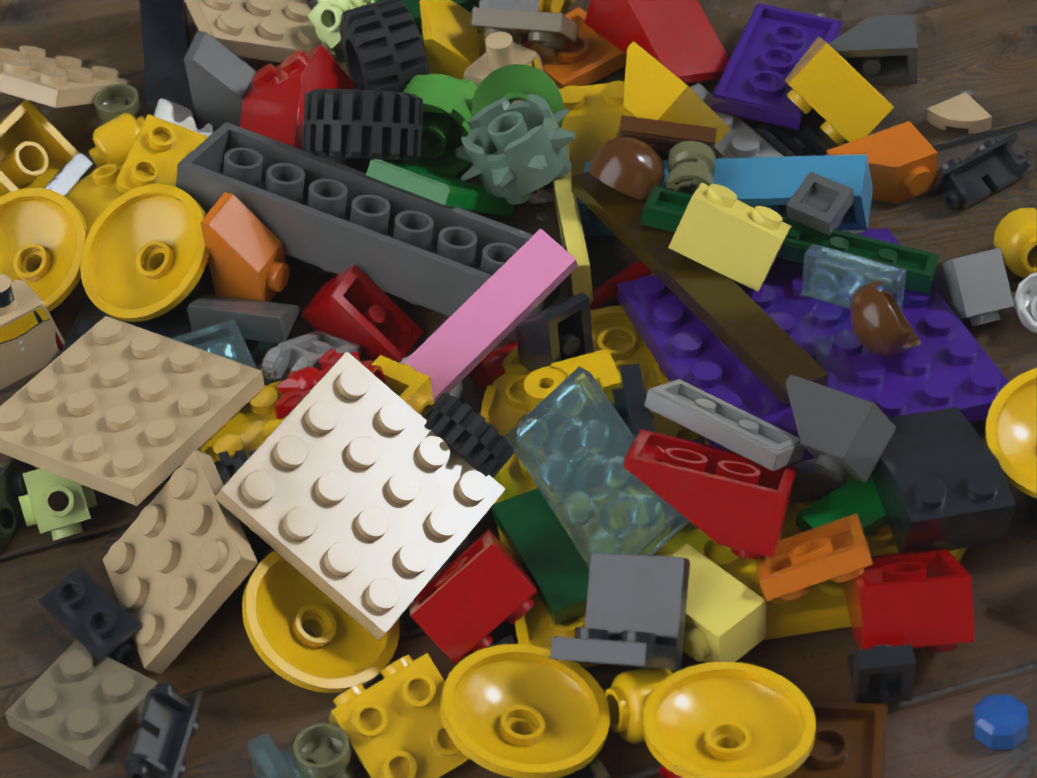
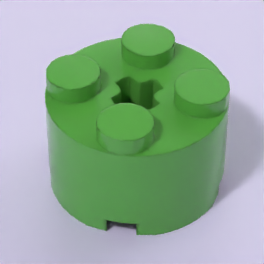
(444, 121)

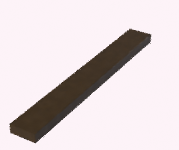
(707, 293)

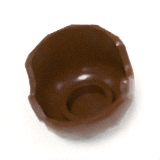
(628, 167)
(880, 322)

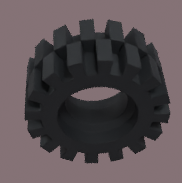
(468, 434)

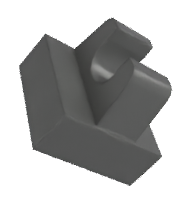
(820, 203)

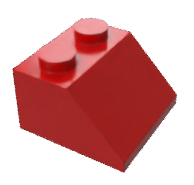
(473, 598)
(913, 601)

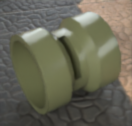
(115, 101)
(689, 166)
(323, 752)

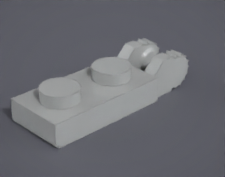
(303, 352)

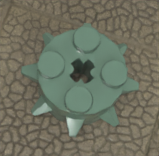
(516, 148)

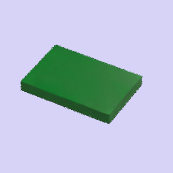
(439, 187)

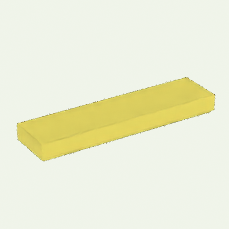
(572, 234)

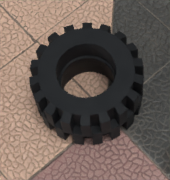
(382, 46)
(362, 124)

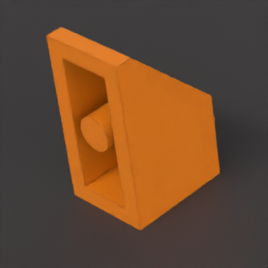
(899, 162)
(243, 252)

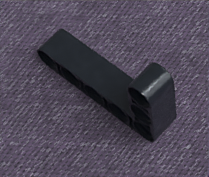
(164, 49)

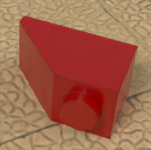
(362, 313)

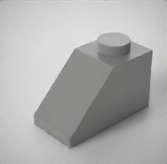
(975, 286)

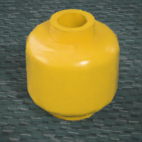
(115, 139)
(1018, 241)
(627, 700)

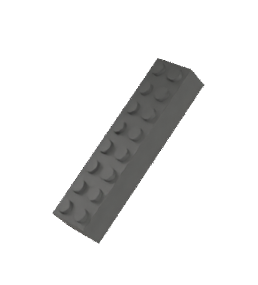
(344, 218)

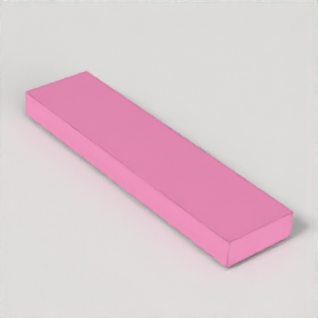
(492, 312)

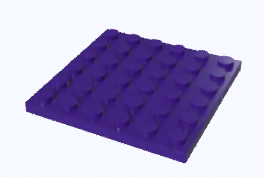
(938, 374)

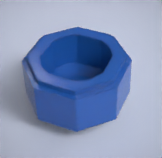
(1000, 721)

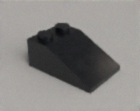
(941, 484)

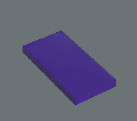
(764, 57)

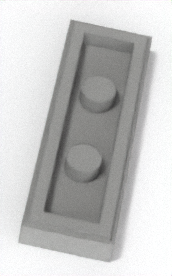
(725, 424)

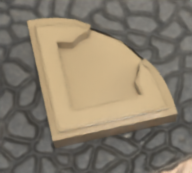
(960, 112)

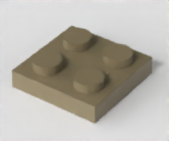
(544, 28)
(81, 705)

